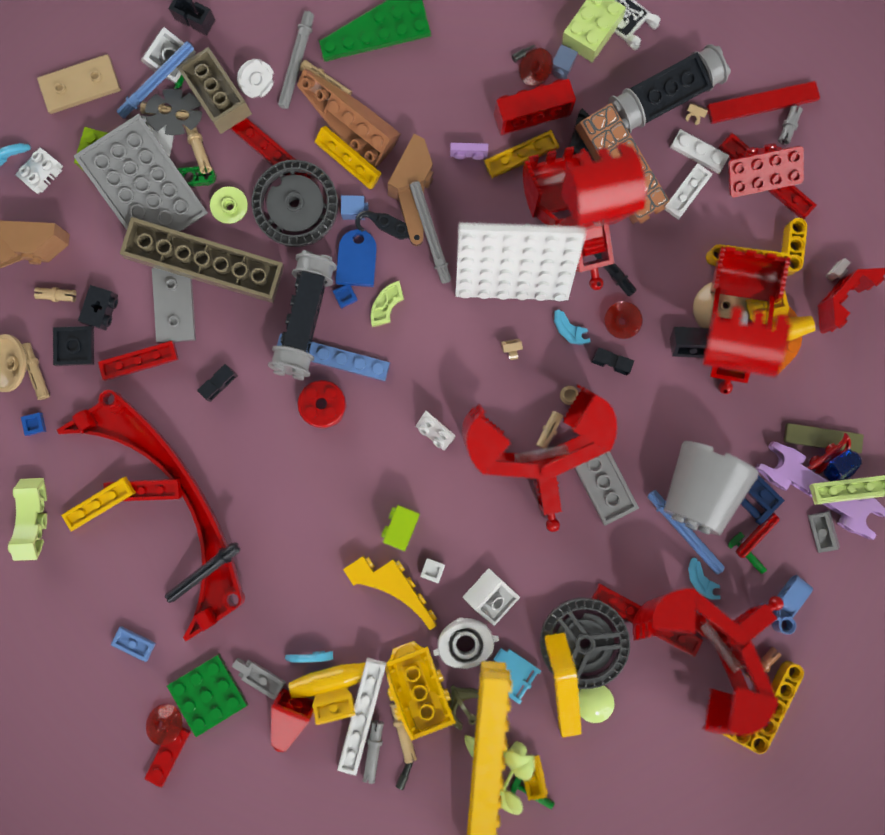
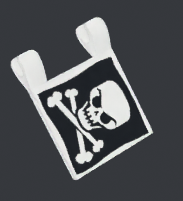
(633, 18)

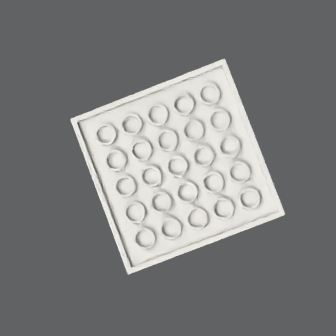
(517, 261)

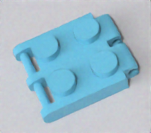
(519, 672)

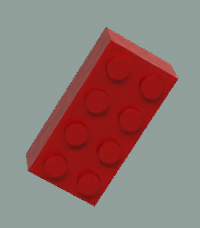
(534, 106)

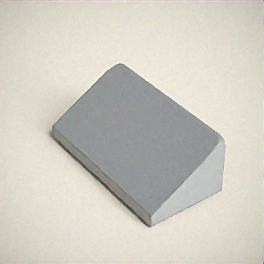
(824, 531)

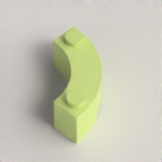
(30, 519)

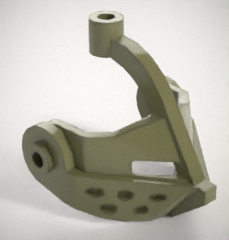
(459, 695)

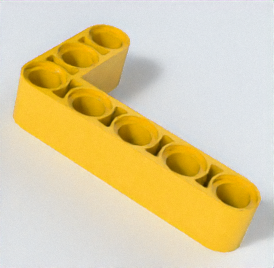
(789, 236)
(565, 684)
(766, 735)

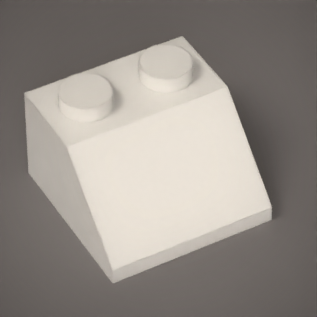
(161, 50)
(491, 597)

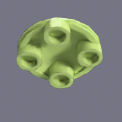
(596, 704)

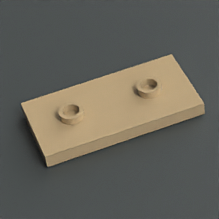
(79, 84)

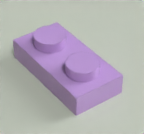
(475, 150)

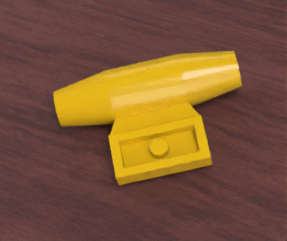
(800, 325)
(330, 691)

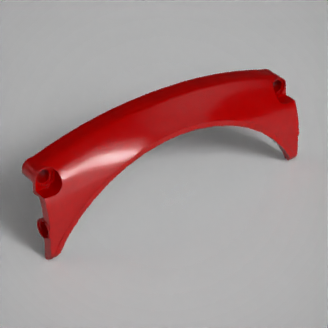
(129, 427)

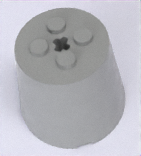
(707, 488)

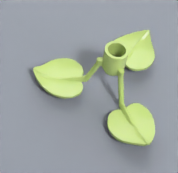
(519, 763)

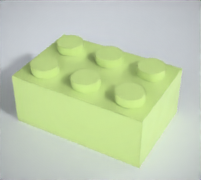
(593, 27)

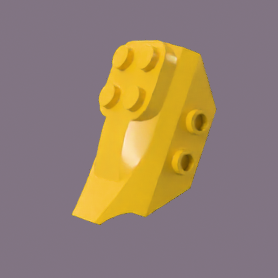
(418, 690)

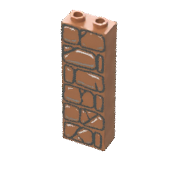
(607, 130)

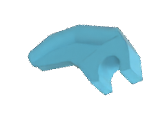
(10, 150)
(569, 331)
(700, 582)
(318, 656)

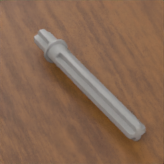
(296, 59)
(438, 257)

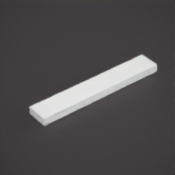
(364, 710)

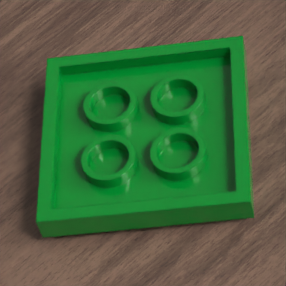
(207, 695)

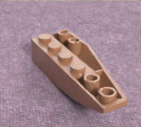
(349, 118)

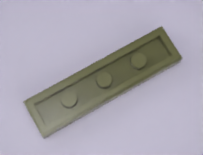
(820, 437)

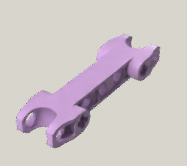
(792, 472)

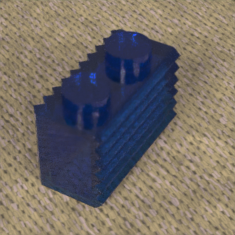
(843, 466)

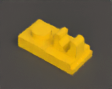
(536, 785)

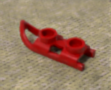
(831, 451)

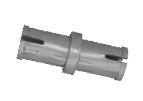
(790, 125)

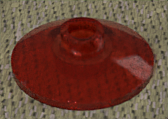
(531, 62)
(629, 313)
(171, 724)

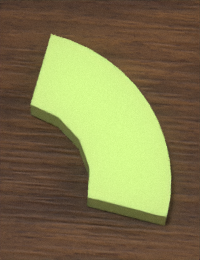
(384, 304)

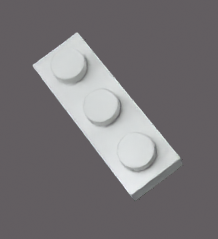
(699, 151)
(688, 191)

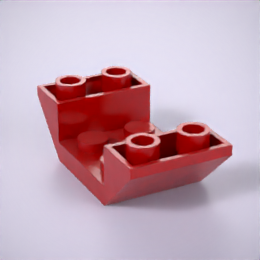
(831, 312)

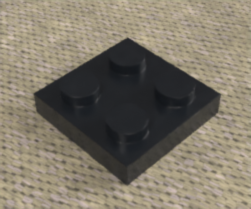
(73, 346)

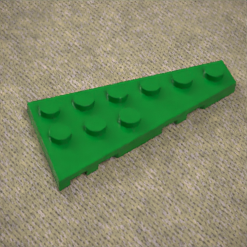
(381, 27)

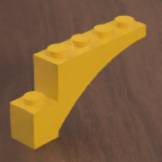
(392, 581)

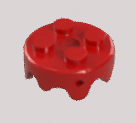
(331, 414)

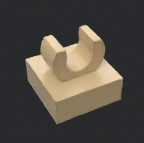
(697, 111)
(511, 347)

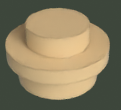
(568, 394)

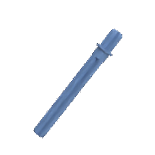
(136, 98)
(691, 538)

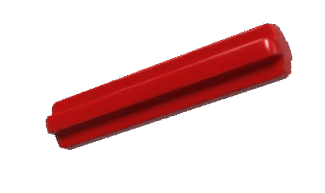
(756, 536)

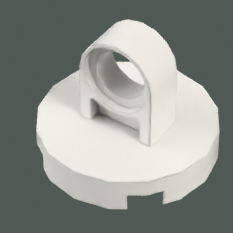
(255, 78)

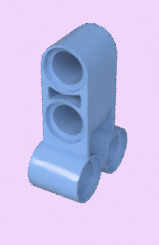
(794, 595)

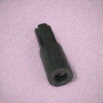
(520, 54)
(404, 776)

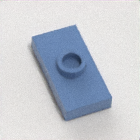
(133, 644)

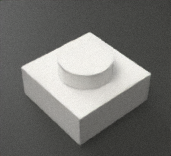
(838, 270)
(432, 570)

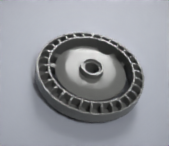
(295, 188)
(600, 636)

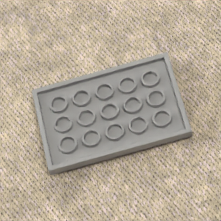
(140, 178)

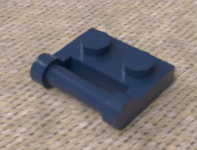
(765, 497)

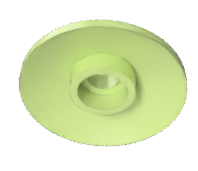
(222, 199)

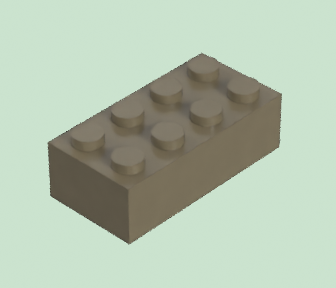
(214, 90)

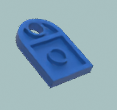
(356, 261)

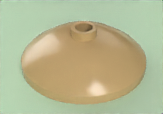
(703, 305)
(12, 363)

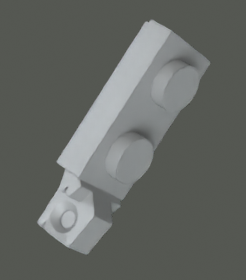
(259, 678)

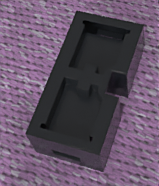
(619, 363)
(217, 383)

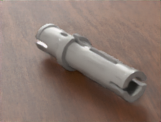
(373, 751)

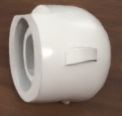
(465, 626)

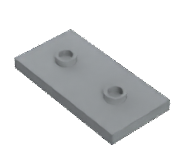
(173, 307)
(606, 488)

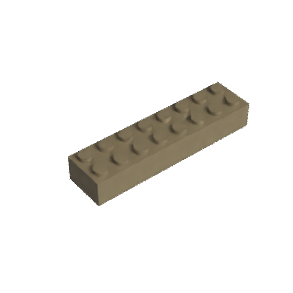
(201, 260)

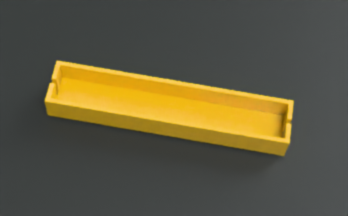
(489, 748)

